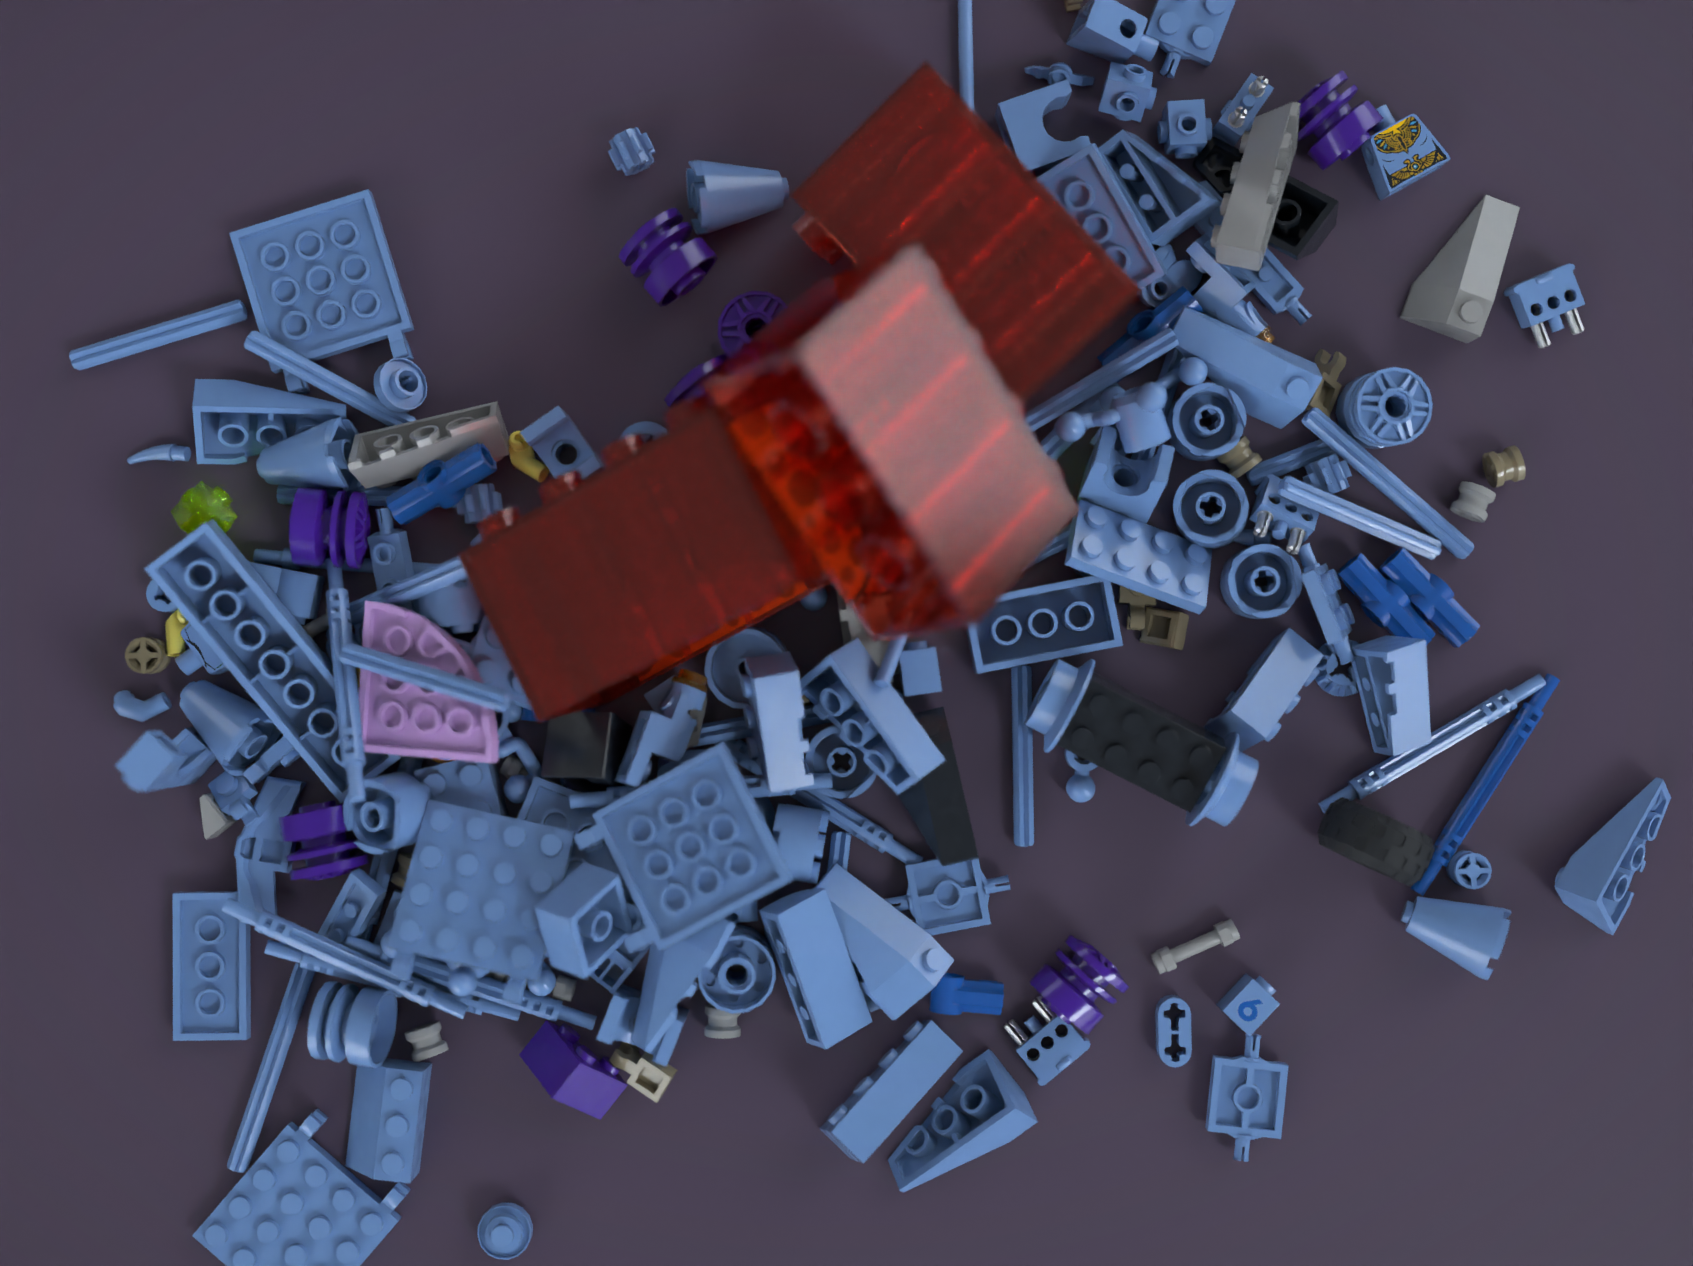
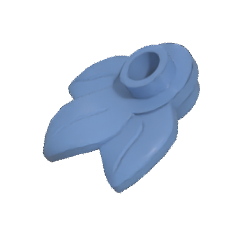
(1179, 274)

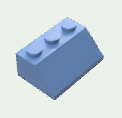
(389, 1120)

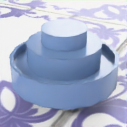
(400, 385)
(505, 1231)

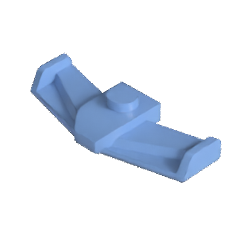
(261, 845)

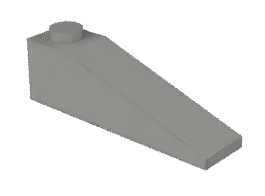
(1463, 278)

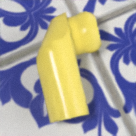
(523, 458)
(174, 642)

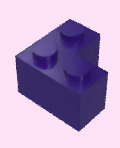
(572, 1070)

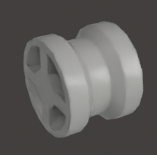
(1473, 501)
(721, 1024)
(426, 1041)

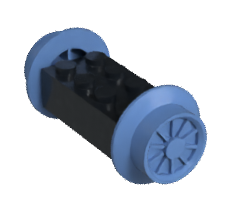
(1142, 742)

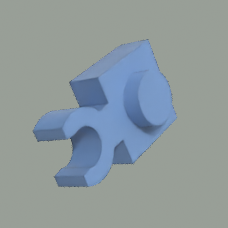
(279, 754)

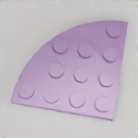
(414, 719)

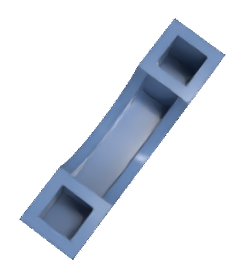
(165, 763)

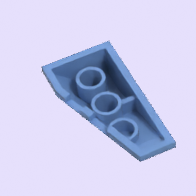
(1265, 377)
(244, 418)
(1603, 868)
(888, 948)
(671, 978)
(972, 1119)

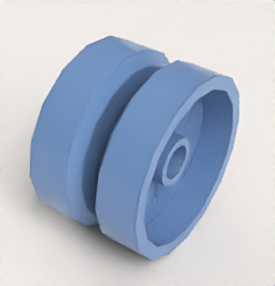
(725, 661)

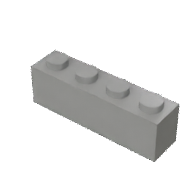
(1257, 188)
(402, 450)

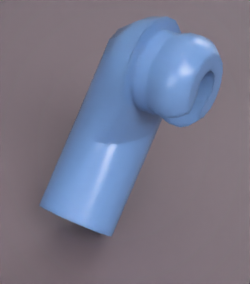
(136, 709)

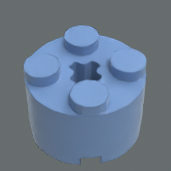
(1211, 402)
(1200, 491)
(1261, 561)
(452, 608)
(820, 759)
(389, 814)
(799, 840)

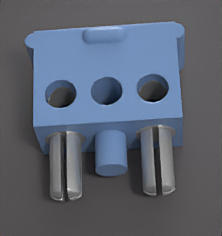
(1241, 111)
(1548, 287)
(1281, 515)
(1052, 1058)

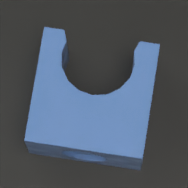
(1024, 132)
(553, 434)
(1124, 483)
(621, 1020)

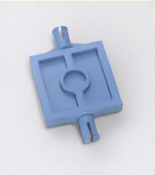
(1188, 30)
(1332, 614)
(493, 663)
(948, 896)
(1246, 1097)

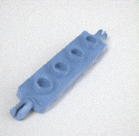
(1274, 283)
(390, 553)

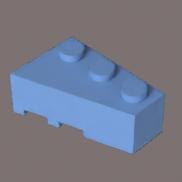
(1268, 690)
(1394, 692)
(776, 721)

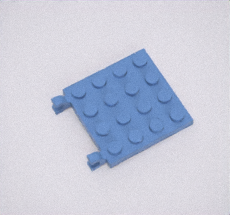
(324, 281)
(689, 848)
(477, 893)
(299, 1208)

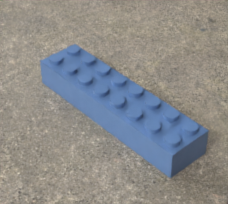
(261, 647)

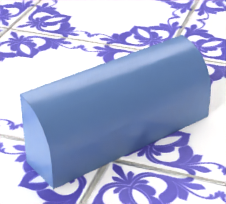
(816, 966)

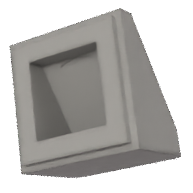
(213, 819)

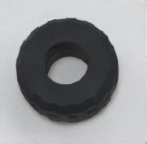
(1375, 841)

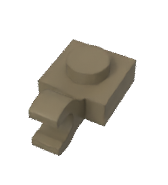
(1329, 388)
(1136, 607)
(644, 1073)

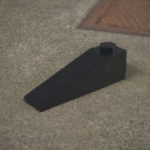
(1303, 214)
(939, 799)

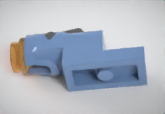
(1224, 292)
(666, 733)

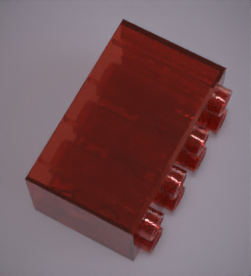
(999, 238)
(894, 447)
(637, 564)

